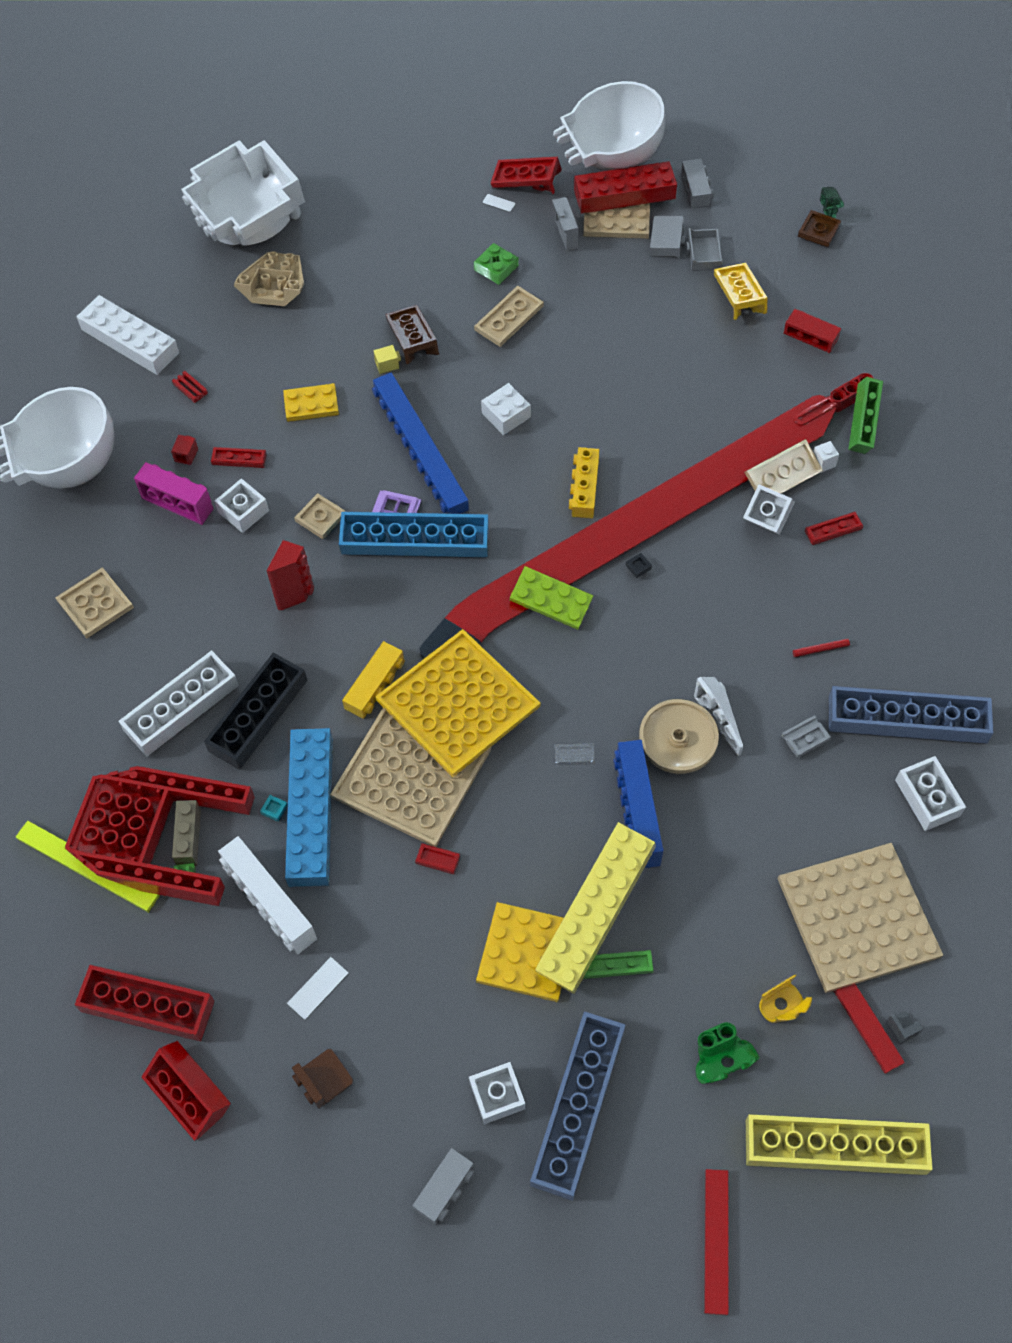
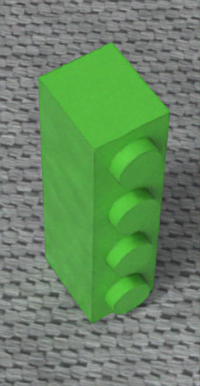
(865, 415)

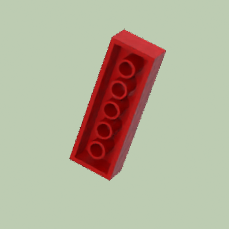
(625, 187)
(145, 1003)

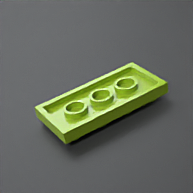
(551, 597)

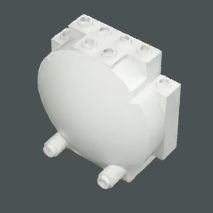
(243, 194)

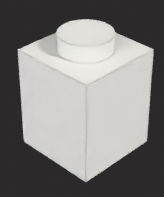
(826, 455)

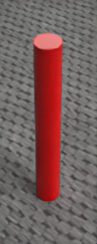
(821, 647)

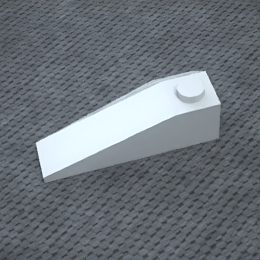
(713, 698)

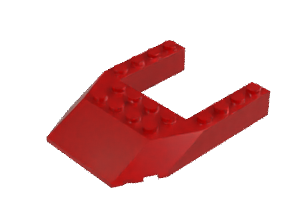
(125, 820)

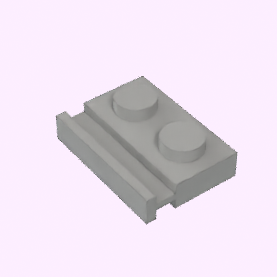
(806, 736)

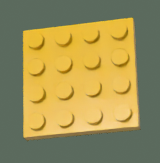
(514, 950)

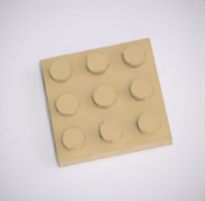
(94, 602)

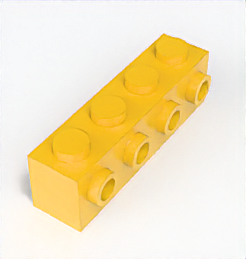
(585, 482)

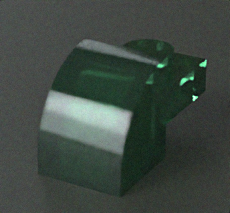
(831, 201)

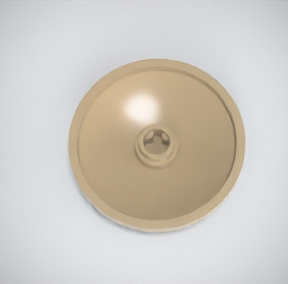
(679, 736)

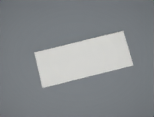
(317, 988)

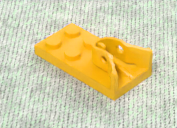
(741, 288)

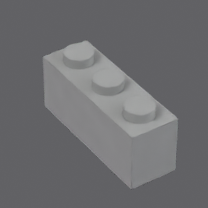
(696, 183)
(444, 1187)

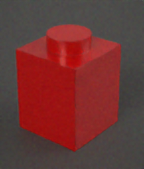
(184, 449)

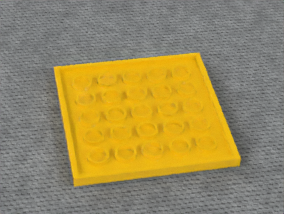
(457, 702)

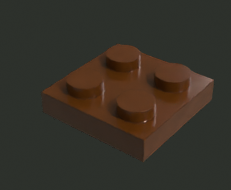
(819, 228)

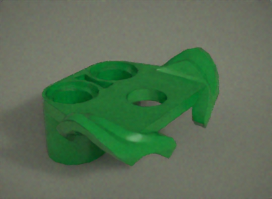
(709, 1067)

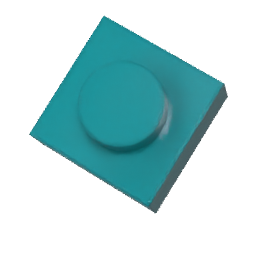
(274, 808)

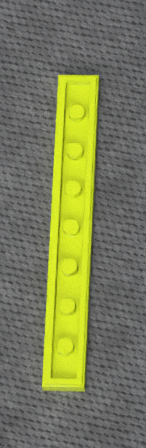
(55, 849)

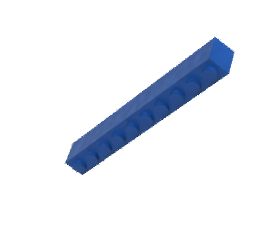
(420, 445)

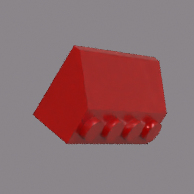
(290, 575)
(185, 1089)

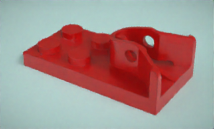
(527, 173)

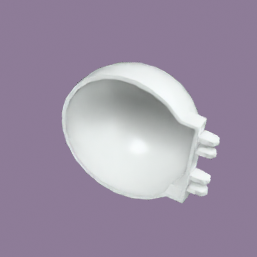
(614, 126)
(58, 439)

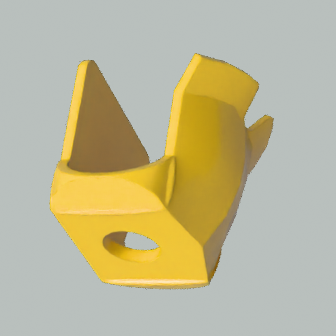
(791, 995)

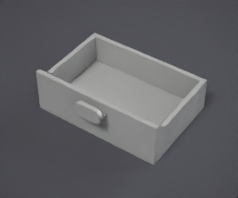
(566, 223)
(667, 236)
(704, 249)

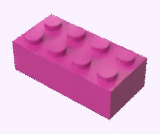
(174, 493)

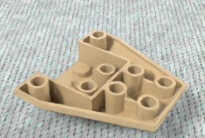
(272, 279)

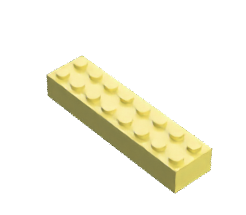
(595, 908)
(838, 1144)

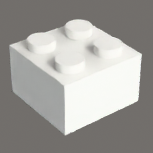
(506, 409)
(242, 505)
(769, 509)
(497, 1093)

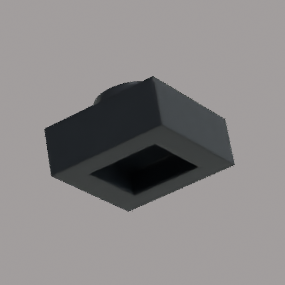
(638, 565)

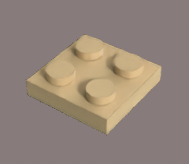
(319, 516)

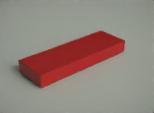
(238, 457)
(833, 528)

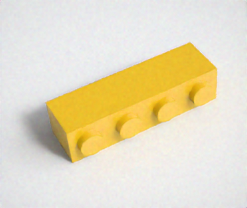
(373, 680)

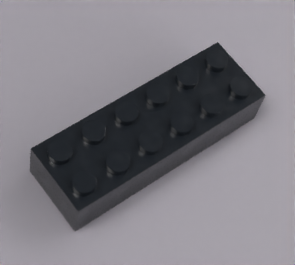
(256, 711)

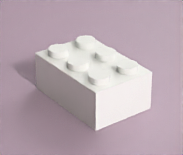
(930, 793)

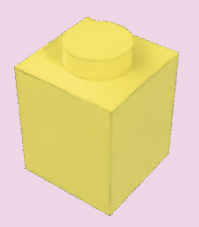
(386, 359)

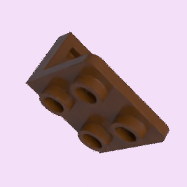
(322, 1078)

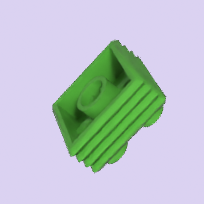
(496, 263)

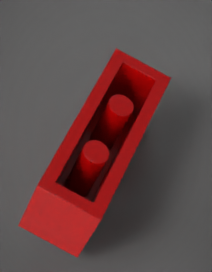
(812, 330)

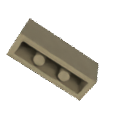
(186, 832)

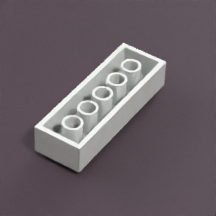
(128, 334)
(179, 703)
(267, 896)

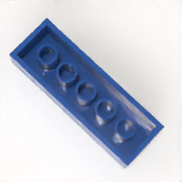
(637, 795)

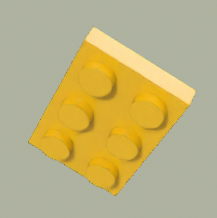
(310, 402)

